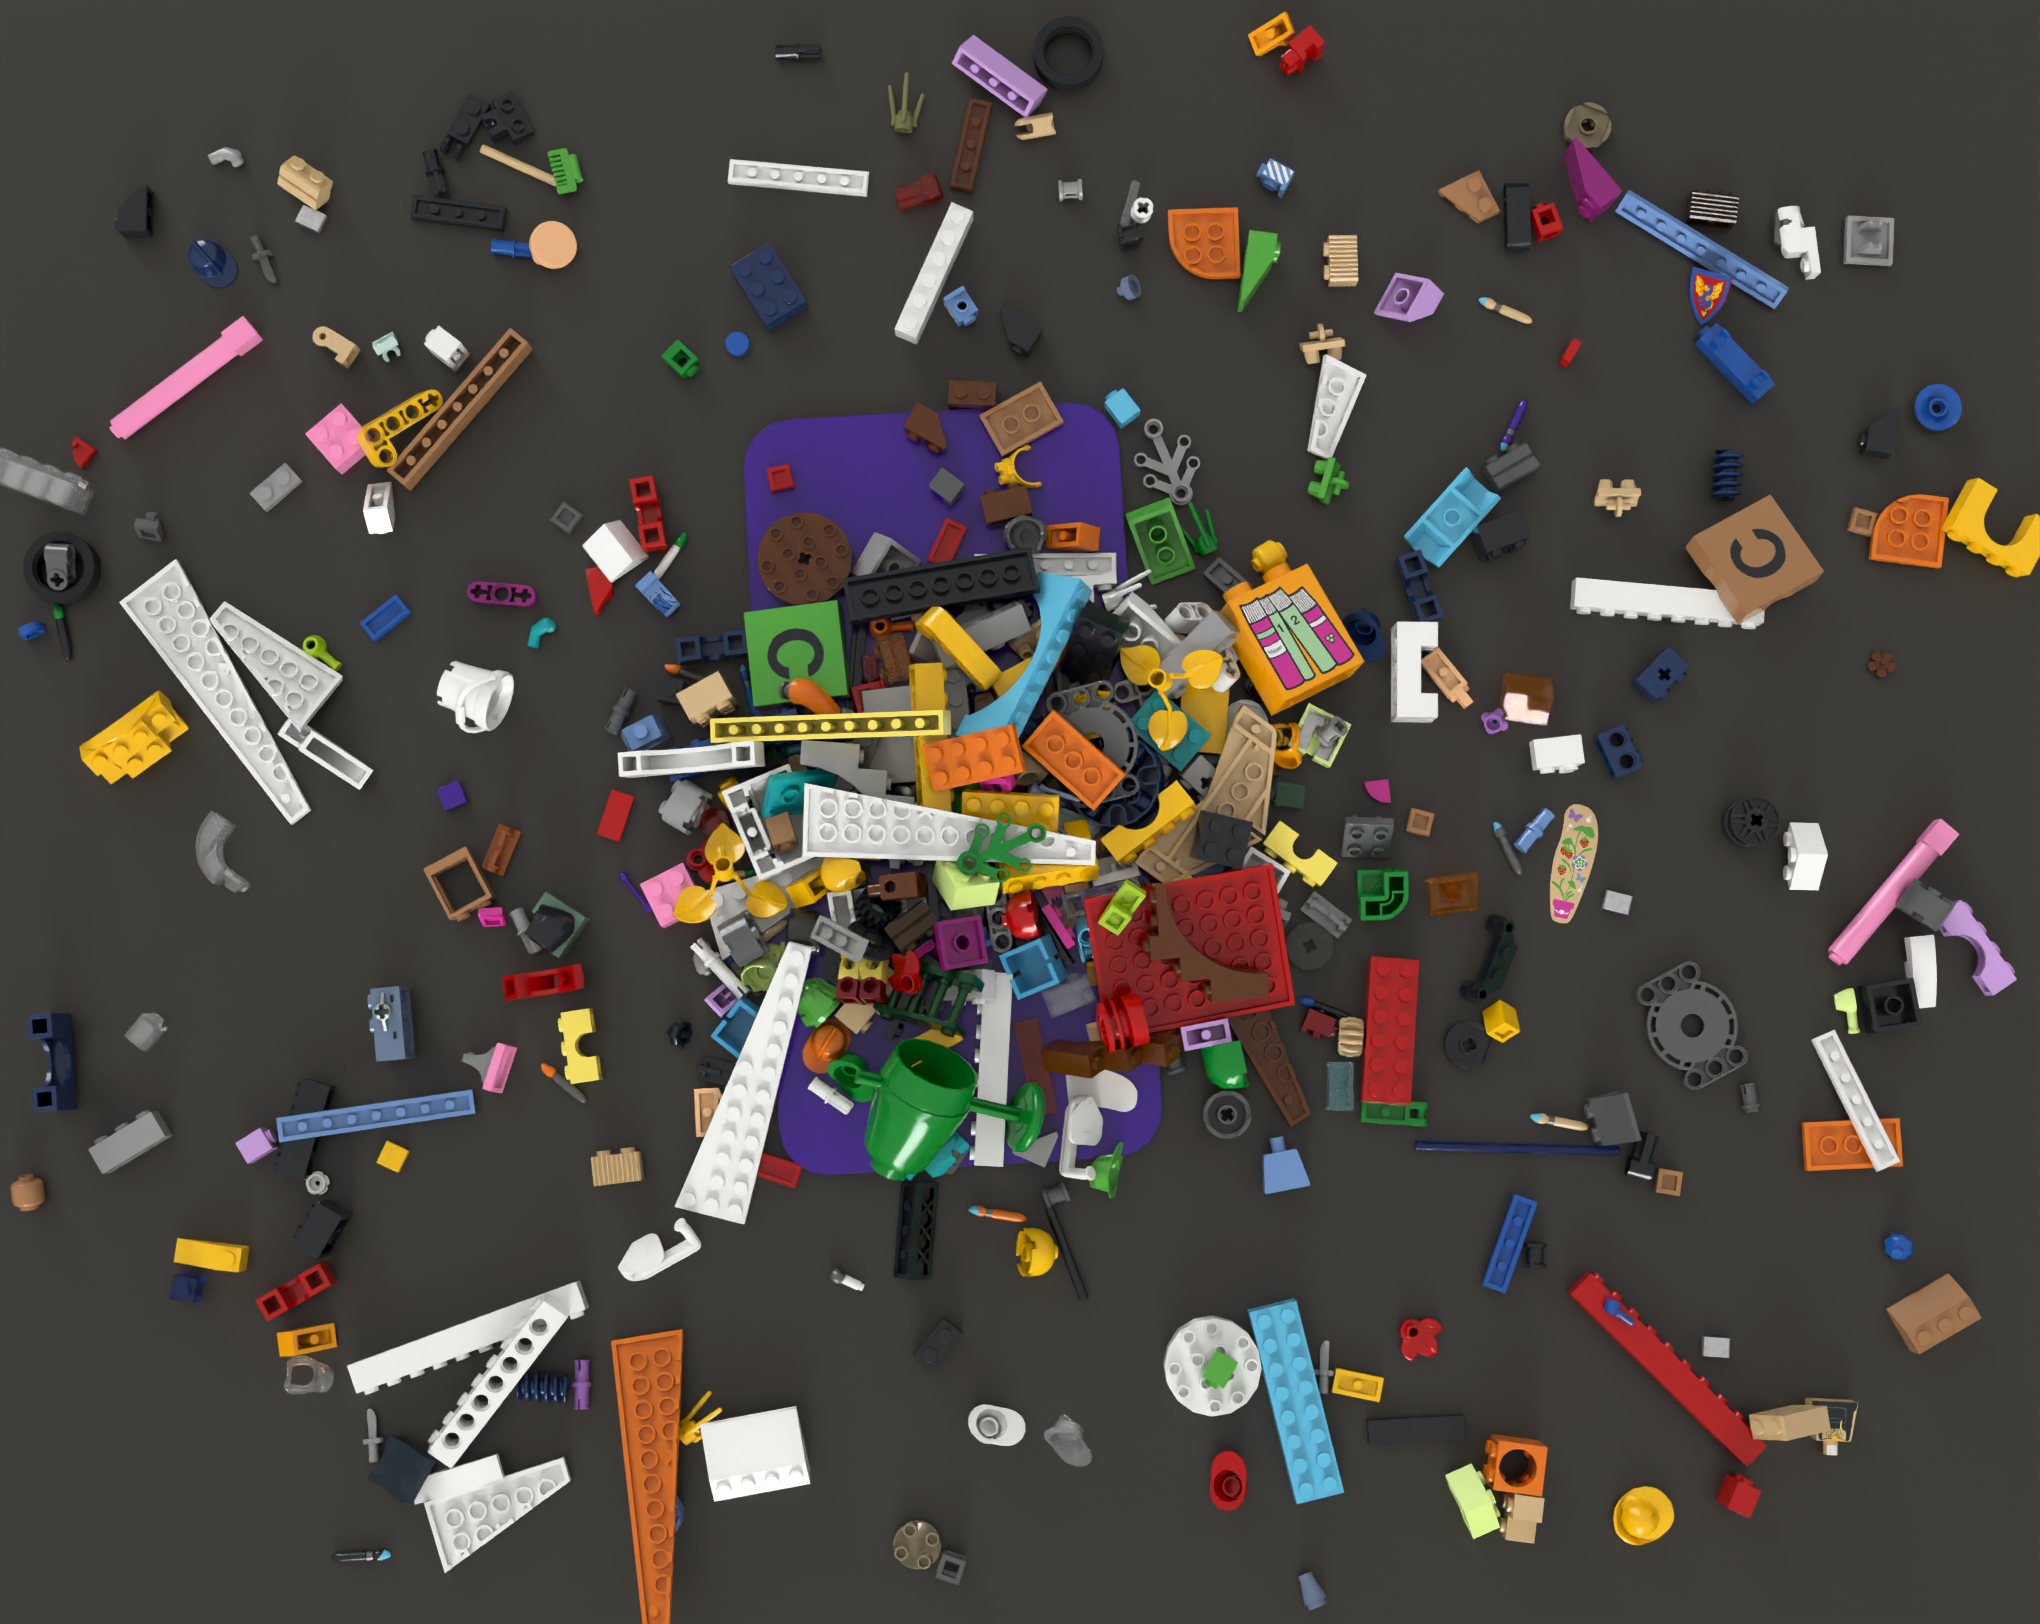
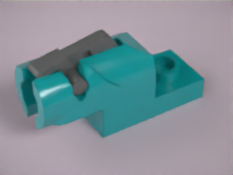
(948, 1158)

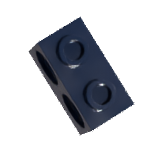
(1611, 754)

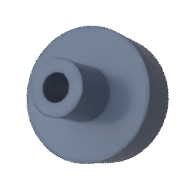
(1129, 287)

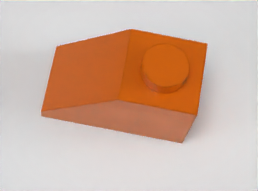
(1073, 537)

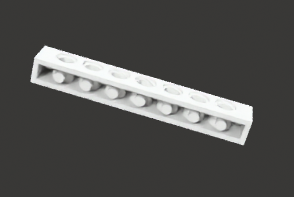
(450, 1450)

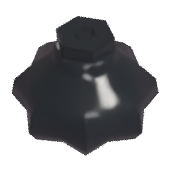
(679, 1033)

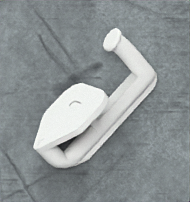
(1082, 1127)
(648, 1257)

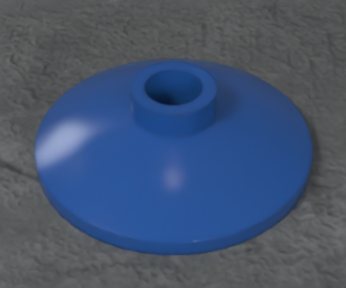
(1947, 402)

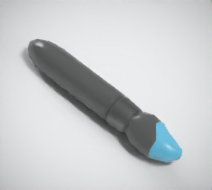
(1507, 847)

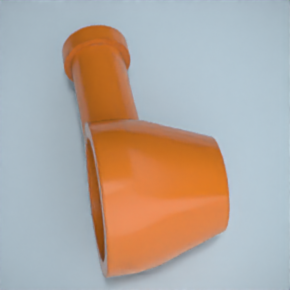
(890, 627)

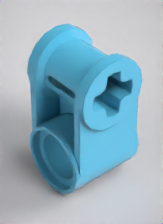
(1083, 939)

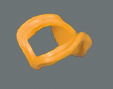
(1291, 757)

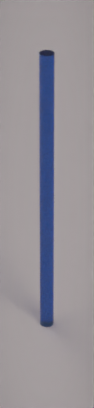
(1517, 1148)

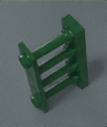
(964, 981)

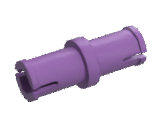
(581, 1384)

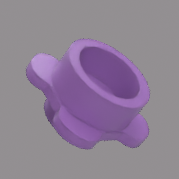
(1491, 727)

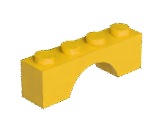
(1126, 843)

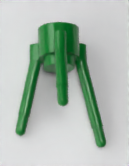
(1206, 542)

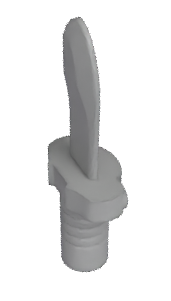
(1324, 1371)
(373, 1440)

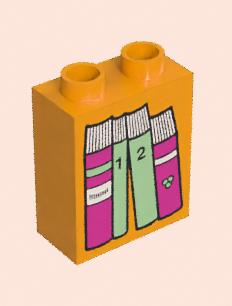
(1289, 637)

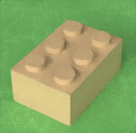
(707, 700)

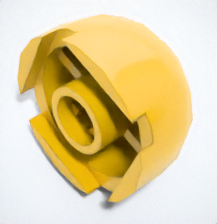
(1036, 1252)

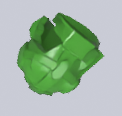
(817, 1001)

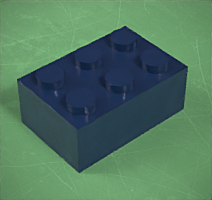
(768, 287)

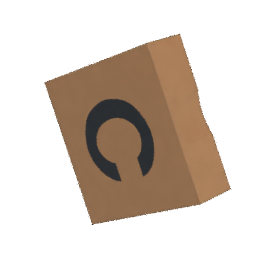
(1754, 559)

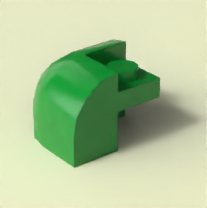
(1381, 892)
(1225, 1065)

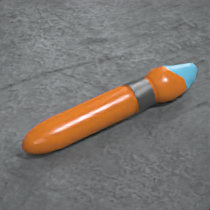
(997, 1214)

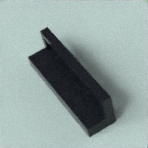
(911, 1230)

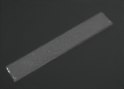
(1129, 203)

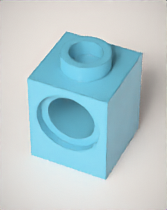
(1121, 407)

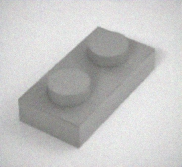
(276, 487)

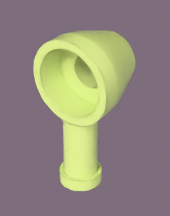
(1846, 1001)

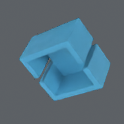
(1037, 966)
(734, 1031)

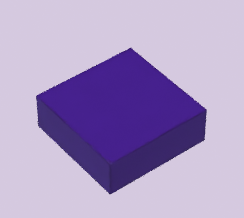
(452, 795)

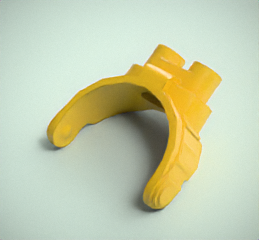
(1008, 473)

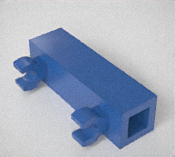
(1734, 362)

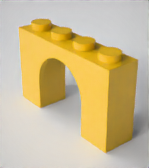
(1966, 525)
(1050, 874)

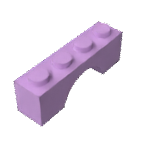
(1991, 971)

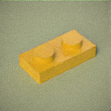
(1357, 1384)

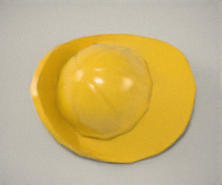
(1643, 1515)

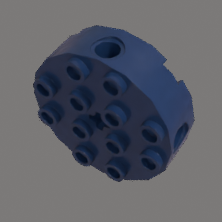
(1137, 807)

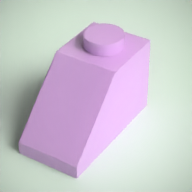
(1205, 1034)

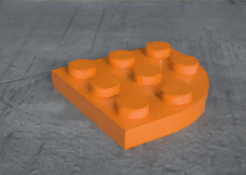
(1206, 241)
(1911, 531)

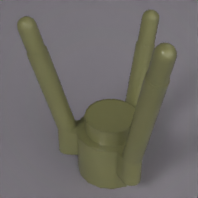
(903, 121)

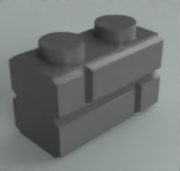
(1510, 467)

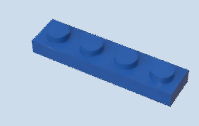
(1509, 1243)

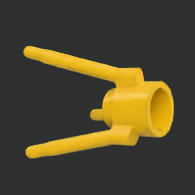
(689, 1430)

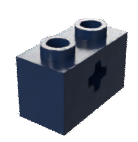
(1667, 662)

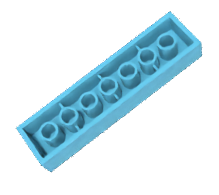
(1295, 1401)

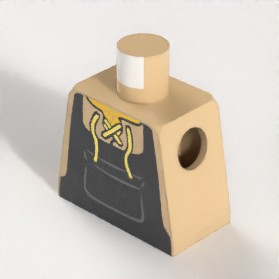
(1841, 1419)

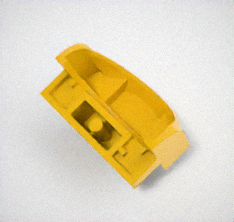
(134, 739)

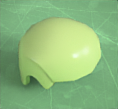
(758, 974)

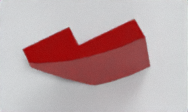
(599, 588)

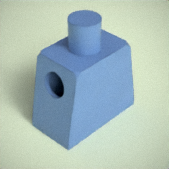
(645, 733)
(1282, 1168)

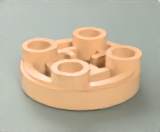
(552, 245)

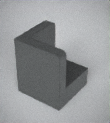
(947, 486)

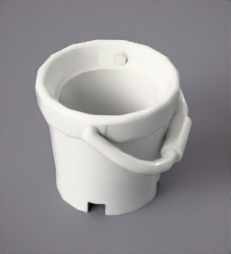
(476, 695)

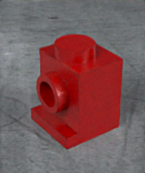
(1550, 214)

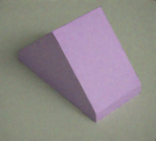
(722, 1000)

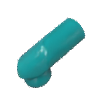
(539, 629)

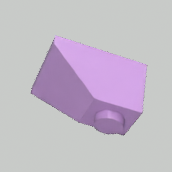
(1409, 298)

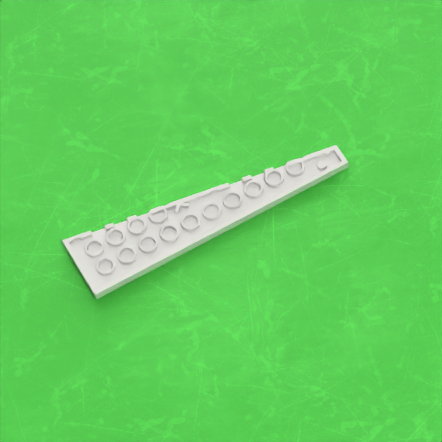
(187, 641)
(878, 828)

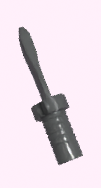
(262, 256)

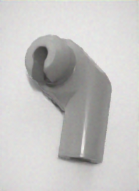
(226, 154)

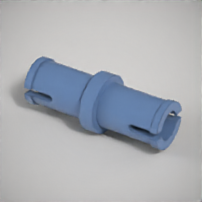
(1534, 830)

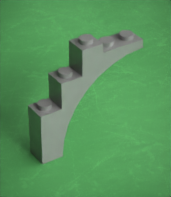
(843, 761)

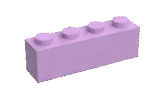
(999, 76)

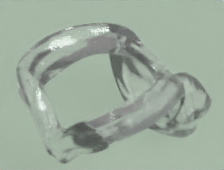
(321, 1381)

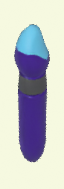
(1513, 425)

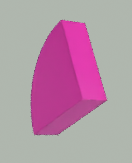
(1378, 790)

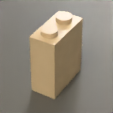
(1789, 1422)

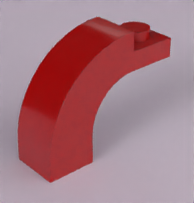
(543, 982)

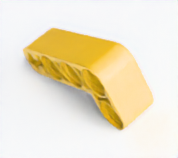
(401, 422)
(959, 646)

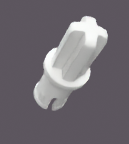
(830, 1096)

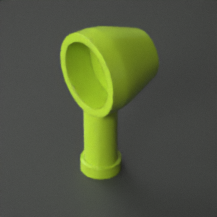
(320, 651)

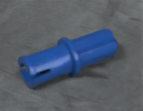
(510, 248)

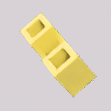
(1280, 844)
(574, 1026)

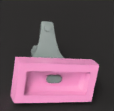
(493, 1066)

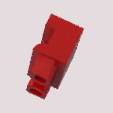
(1301, 48)

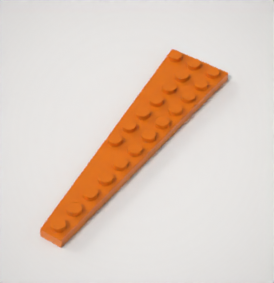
(649, 1414)

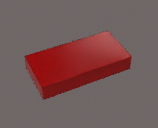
(947, 541)
(615, 815)
(779, 1170)

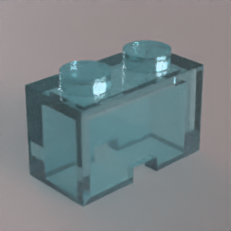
(1339, 1086)

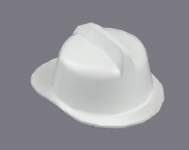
(996, 1425)

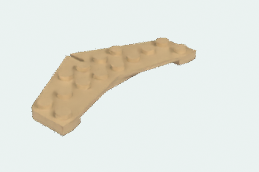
(1236, 790)

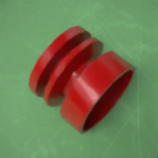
(1122, 1023)

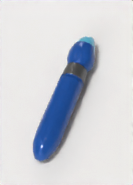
(745, 677)

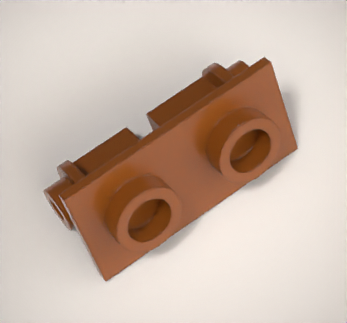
(501, 849)

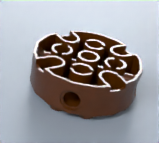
(801, 537)

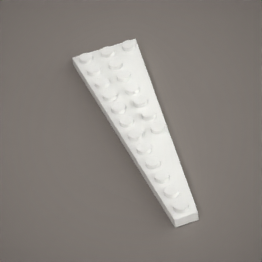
(733, 1146)

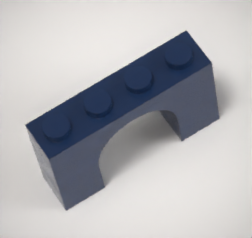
(55, 1034)

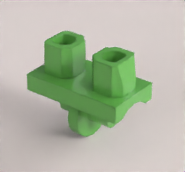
(1331, 483)

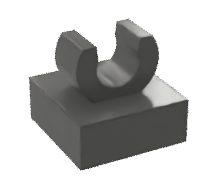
(149, 527)

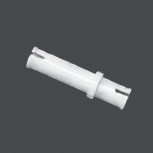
(719, 968)

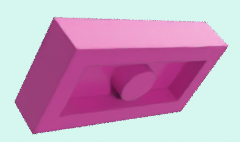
(1065, 934)

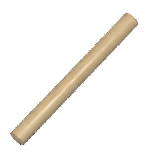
(517, 164)

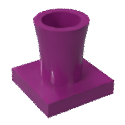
(959, 943)

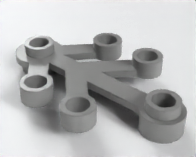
(1168, 466)

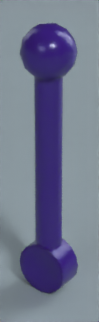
(624, 877)

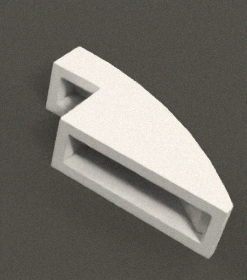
(326, 753)

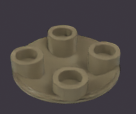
(917, 1544)

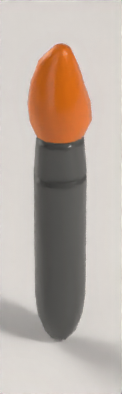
(689, 674)
(551, 1072)

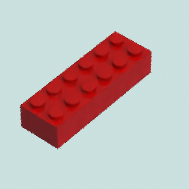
(1389, 1031)

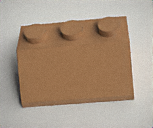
(1933, 1314)

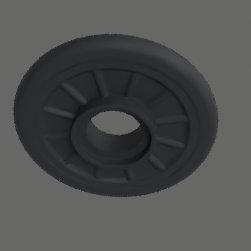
(883, 947)

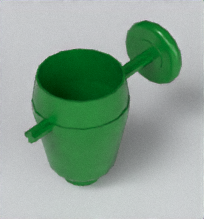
(925, 1104)

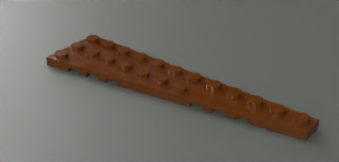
(1268, 1056)

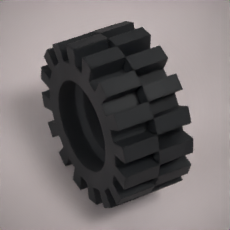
(872, 916)

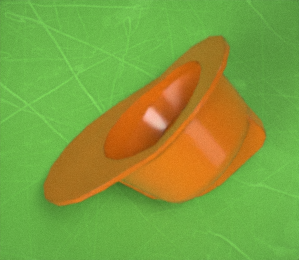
(826, 1045)

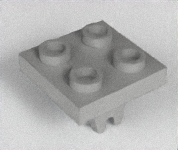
(1868, 240)

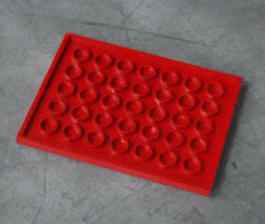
(1224, 917)

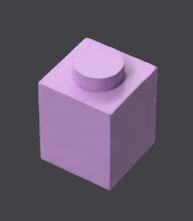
(257, 1144)

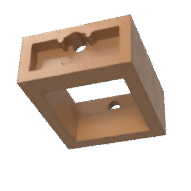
(447, 863)

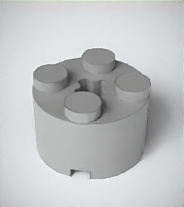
(685, 806)

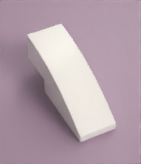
(1922, 967)

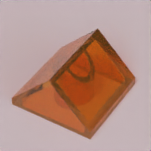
(1526, 698)
(1452, 893)

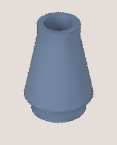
(1311, 1591)

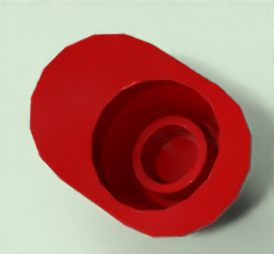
(1228, 1481)

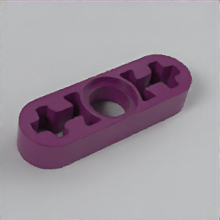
(484, 599)

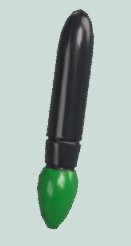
(62, 631)

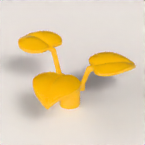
(1142, 667)
(721, 851)

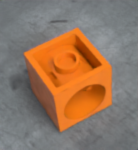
(1532, 1479)

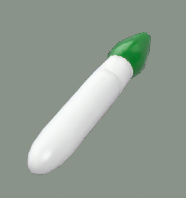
(679, 542)

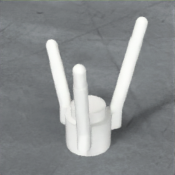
(1114, 598)

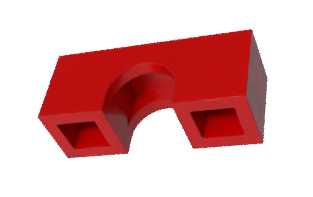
(649, 513)
(296, 1291)

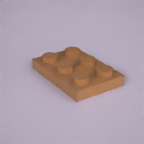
(1021, 419)

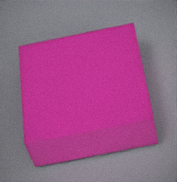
(492, 917)

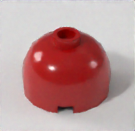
(1021, 916)

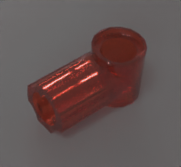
(925, 190)

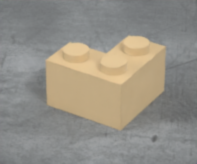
(1520, 1516)

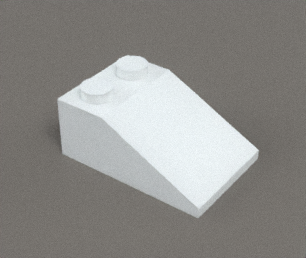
(1146, 626)

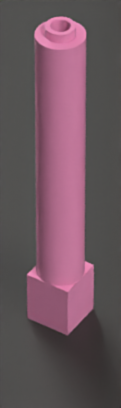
(236, 340)
(1929, 846)

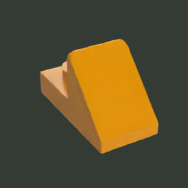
(1272, 34)

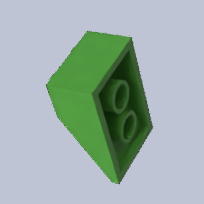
(1259, 255)
(1160, 540)

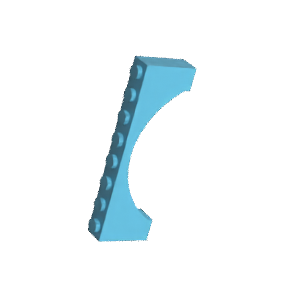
(1060, 605)

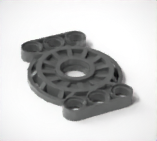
(1094, 718)
(1698, 1050)

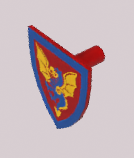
(1708, 293)

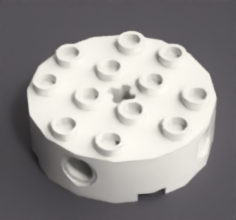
(1190, 1352)

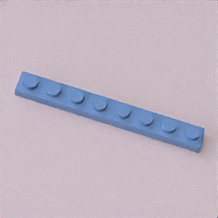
(1701, 249)
(375, 1115)

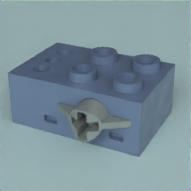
(392, 1023)

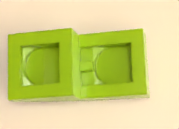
(1121, 907)

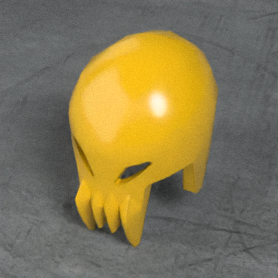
(842, 873)

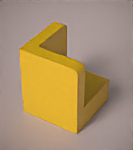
(1501, 1021)

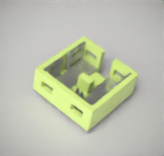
(1309, 723)

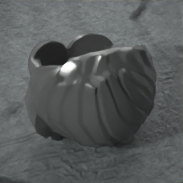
(1025, 533)

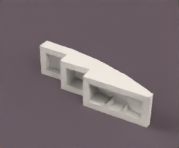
(460, 1478)

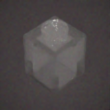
(146, 1031)

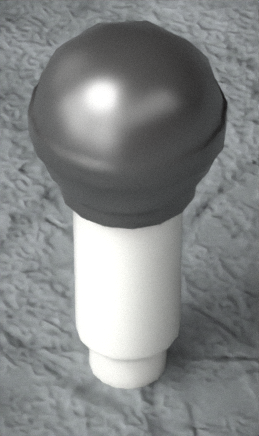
(838, 1276)

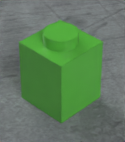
(1218, 1369)

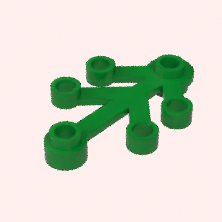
(997, 850)

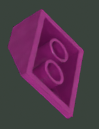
(1590, 183)

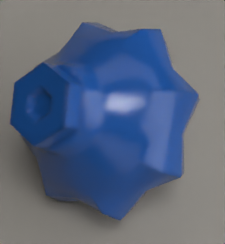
(1898, 1246)

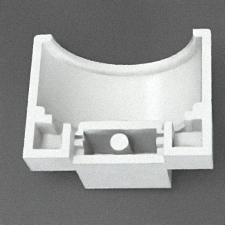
(754, 829)

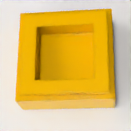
(393, 1156)

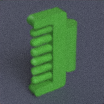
(569, 170)

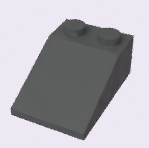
(1612, 1119)

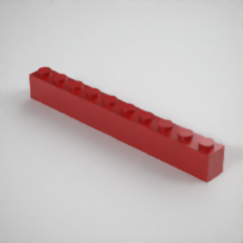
(1668, 1370)

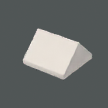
(614, 550)

